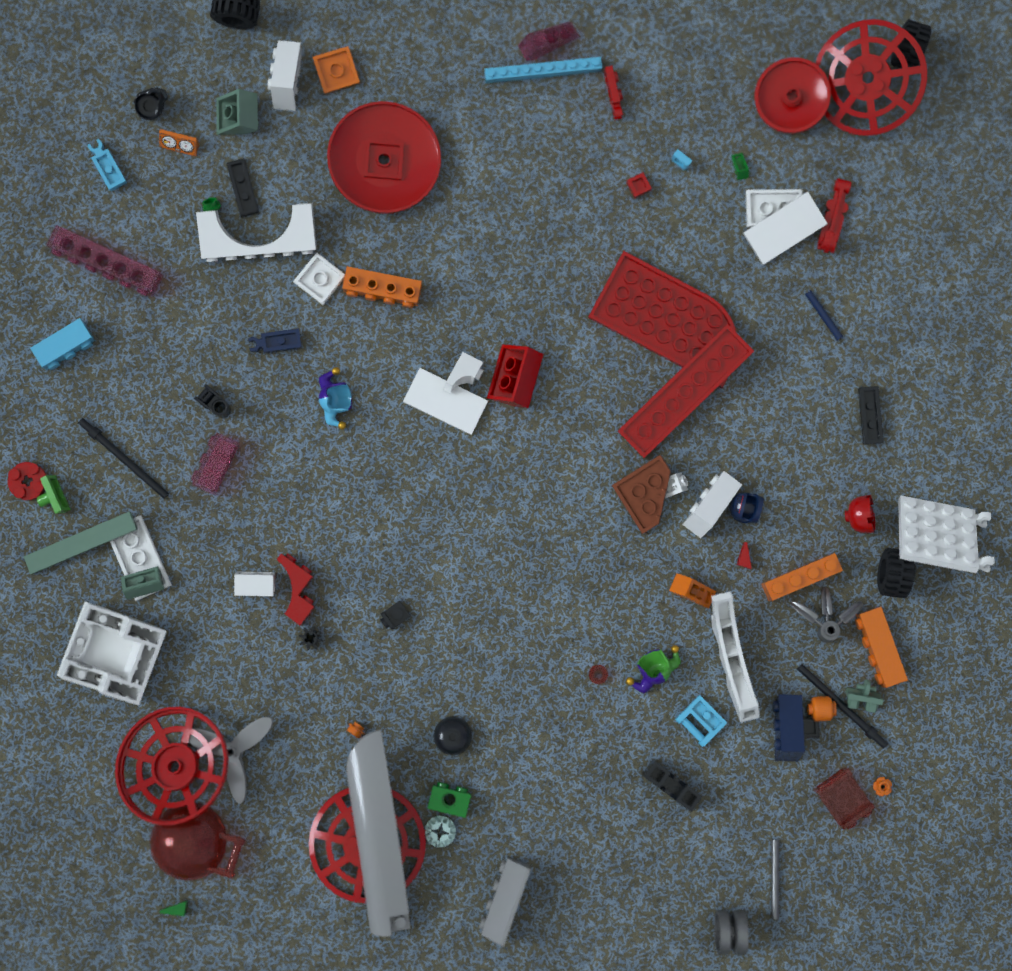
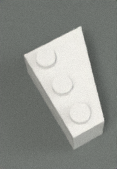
(285, 74)
(712, 504)

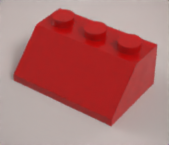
(515, 375)

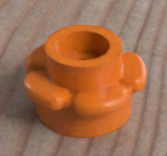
(356, 730)
(882, 781)

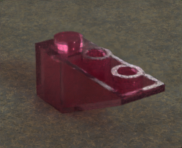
(547, 40)

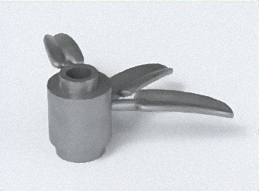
(827, 610)

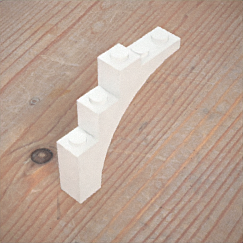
(732, 658)

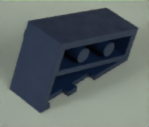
(788, 728)

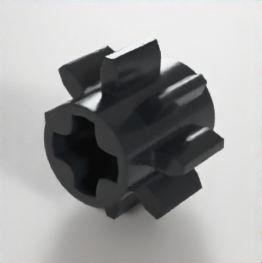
(305, 636)

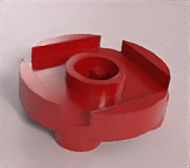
(17, 476)

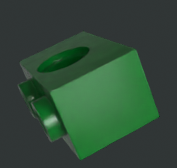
(437, 801)

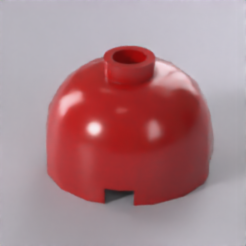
(861, 514)

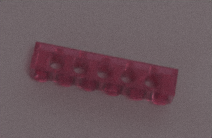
(61, 238)

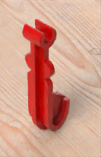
(834, 217)

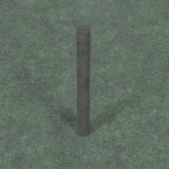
(775, 879)

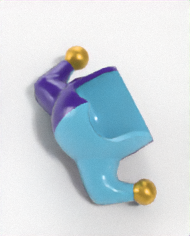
(334, 398)

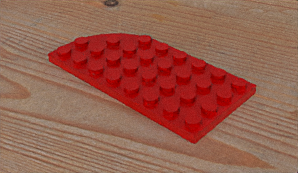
(658, 311)

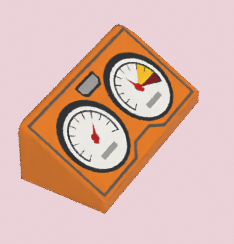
(178, 142)

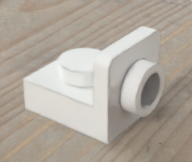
(676, 484)

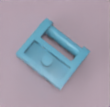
(705, 716)

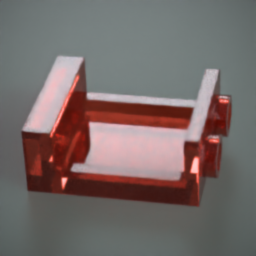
(844, 799)

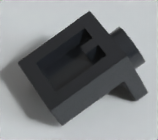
(394, 615)

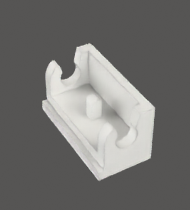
(254, 583)

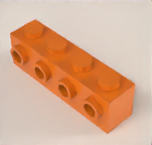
(382, 286)

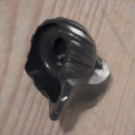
(150, 103)

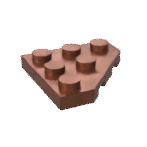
(645, 492)

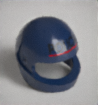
(746, 507)

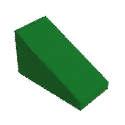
(740, 166)
(177, 909)

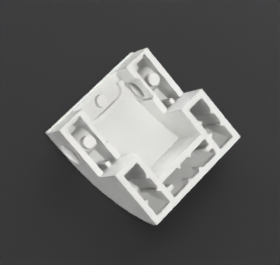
(111, 653)

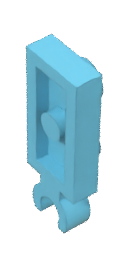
(107, 167)

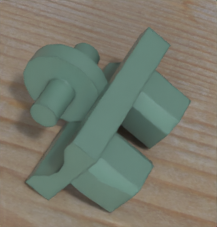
(864, 693)

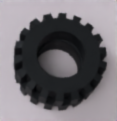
(236, 13)
(922, 35)
(895, 575)

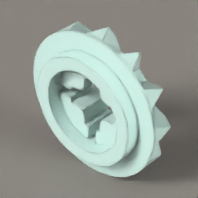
(445, 839)

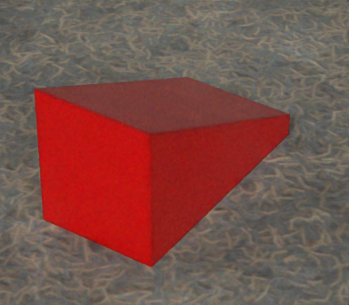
(744, 558)

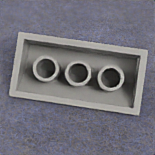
(505, 900)

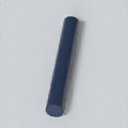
(823, 314)

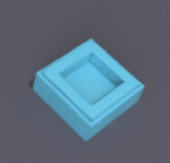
(681, 160)

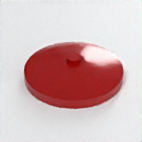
(792, 95)

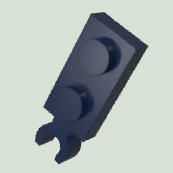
(277, 341)

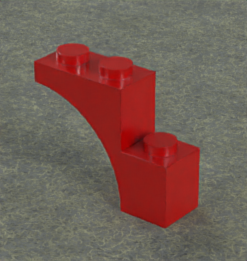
(300, 577)

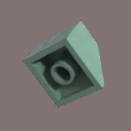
(237, 113)

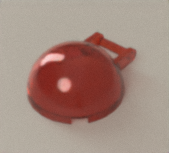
(193, 847)

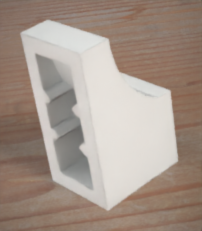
(465, 371)

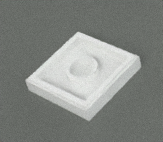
(319, 278)

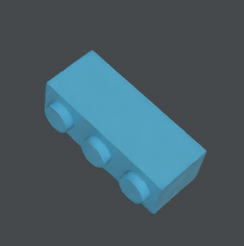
(63, 344)

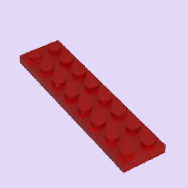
(685, 391)

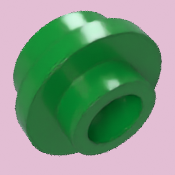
(211, 204)

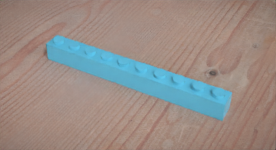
(542, 70)

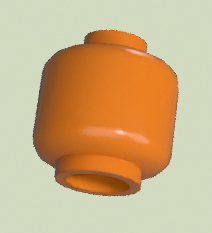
(822, 708)

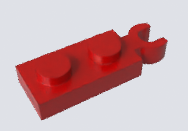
(614, 93)

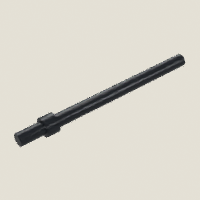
(96, 434)
(869, 731)

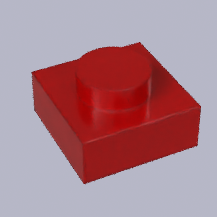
(638, 185)

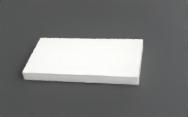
(785, 228)
(456, 408)
(138, 553)

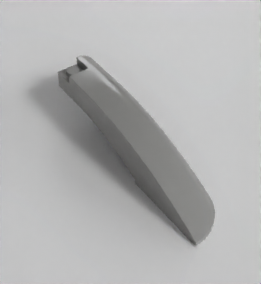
(377, 836)

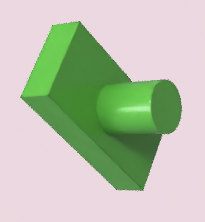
(53, 495)

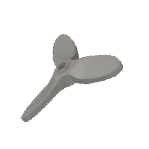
(244, 740)

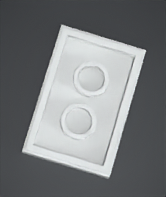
(766, 202)

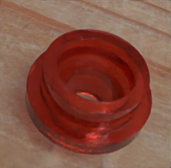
(602, 669)

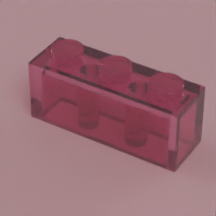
(215, 463)

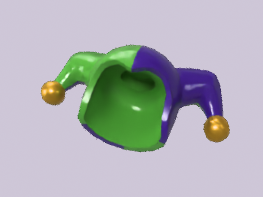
(655, 669)

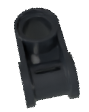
(211, 400)

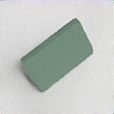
(142, 583)

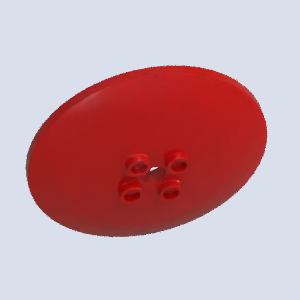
(387, 131)

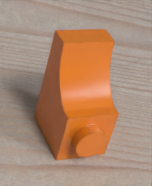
(692, 590)

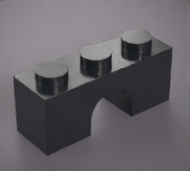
(672, 785)

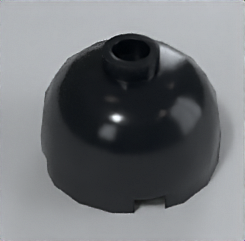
(452, 735)

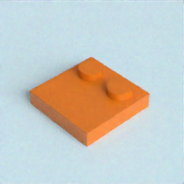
(336, 70)

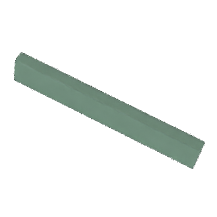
(80, 543)

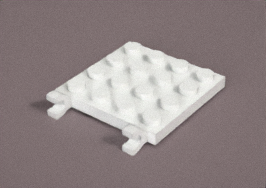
(941, 534)

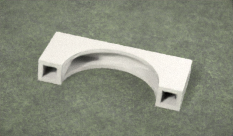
(217, 242)

